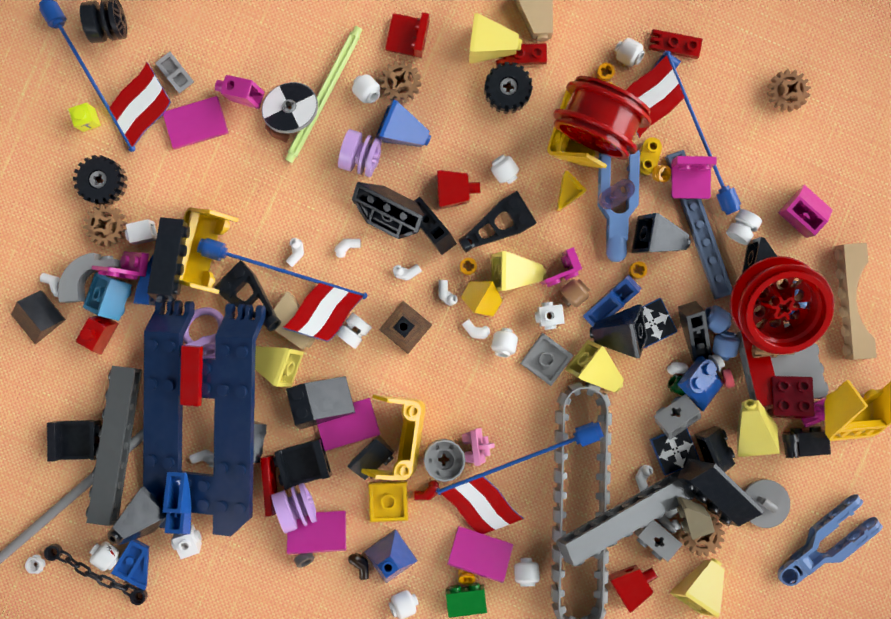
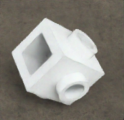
(556, 312)
(187, 543)

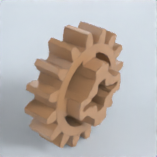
(398, 76)
(780, 87)
(97, 223)
(708, 541)

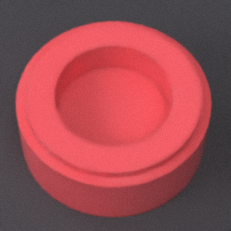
(728, 378)

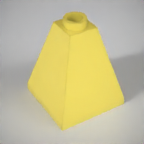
(491, 40)
(513, 271)
(278, 364)
(596, 367)
(756, 431)
(702, 588)

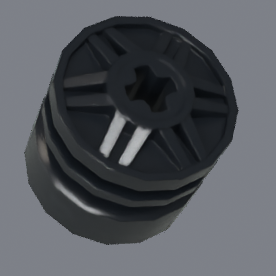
(103, 20)

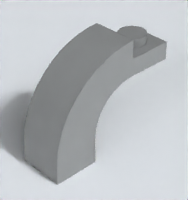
(74, 277)

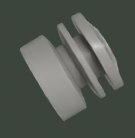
(451, 468)

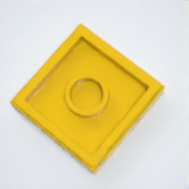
(388, 501)

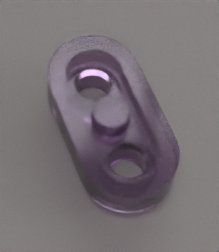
(615, 195)

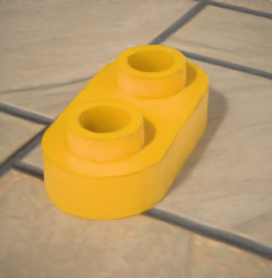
(649, 155)

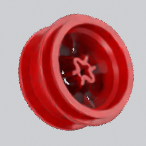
(602, 117)
(806, 323)

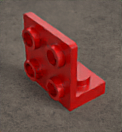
(408, 34)

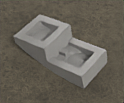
(174, 72)

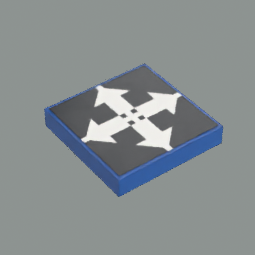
(657, 322)
(675, 452)

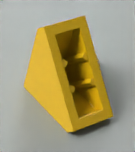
(570, 191)
(482, 297)

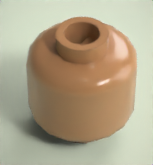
(575, 293)

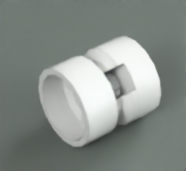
(745, 224)
(351, 337)

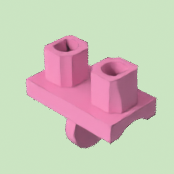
(480, 446)

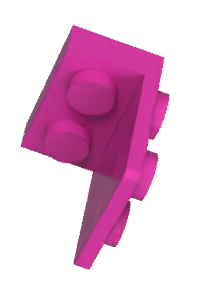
(692, 177)
(569, 261)
(132, 265)

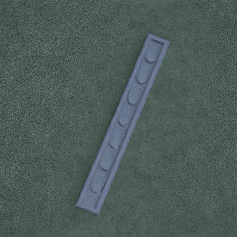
(704, 241)

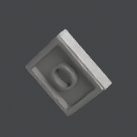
(546, 359)

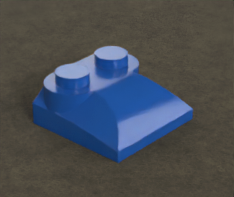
(701, 382)

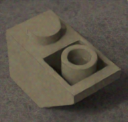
(695, 518)

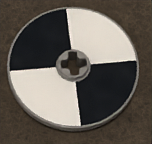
(293, 94)

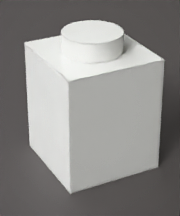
(141, 232)

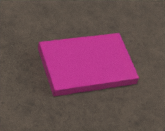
(195, 122)
(350, 427)
(324, 535)
(480, 554)

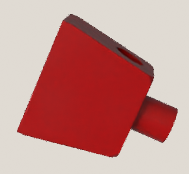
(455, 188)
(96, 334)
(633, 585)

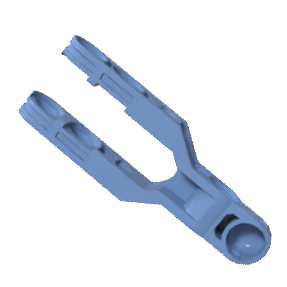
(618, 224)
(808, 559)

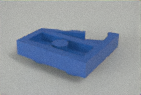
(134, 564)

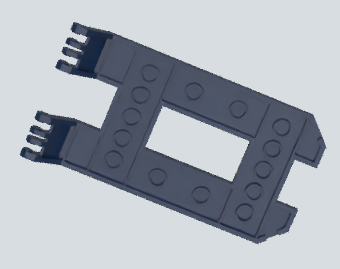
(225, 378)

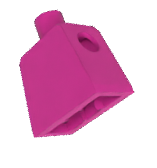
(240, 91)

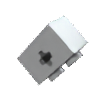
(674, 425)
(665, 547)

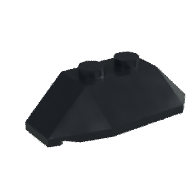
(388, 210)

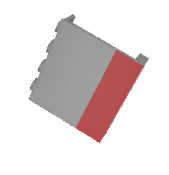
(761, 370)

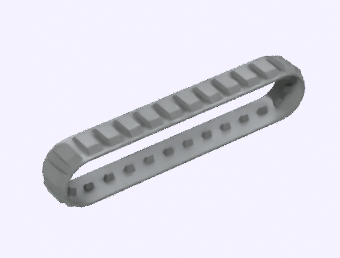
(603, 496)

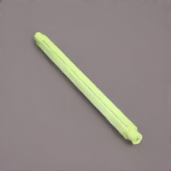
(325, 91)

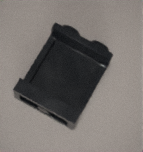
(72, 439)
(302, 463)

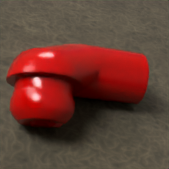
(428, 494)

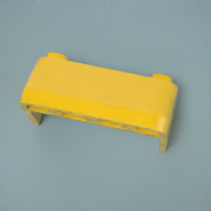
(569, 150)
(202, 224)
(856, 417)
(406, 465)

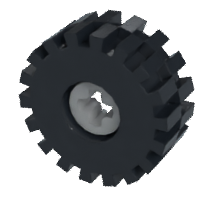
(497, 94)
(104, 192)

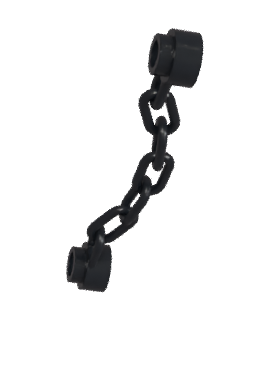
(49, 555)

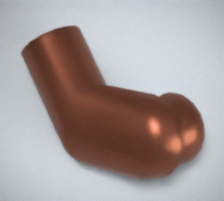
(280, 136)

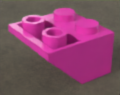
(806, 212)

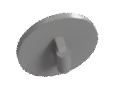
(772, 499)

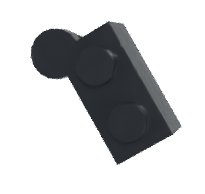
(806, 442)

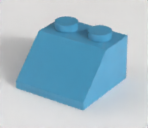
(107, 296)

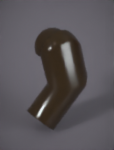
(360, 563)

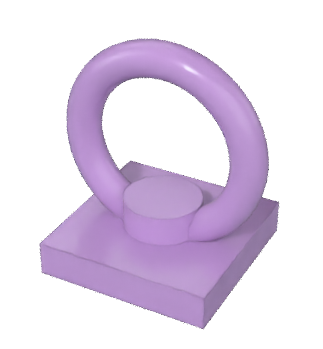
(207, 342)

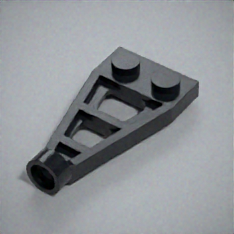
(516, 210)
(235, 281)

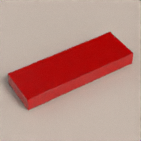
(191, 375)
(269, 483)

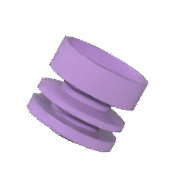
(361, 153)
(294, 507)

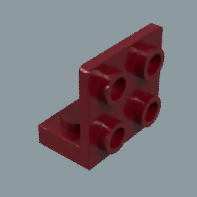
(792, 397)

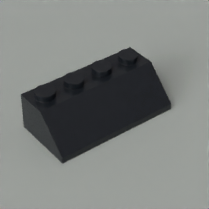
(168, 259)
(719, 493)

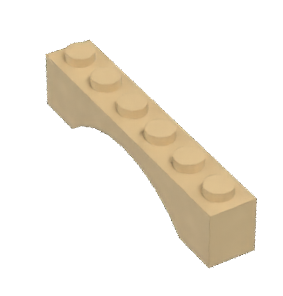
(850, 264)

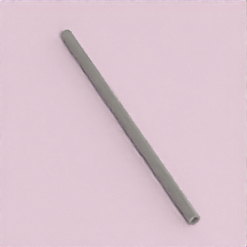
(57, 508)

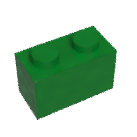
(466, 600)

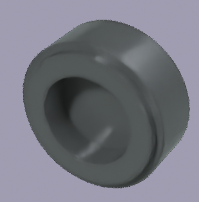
(304, 559)

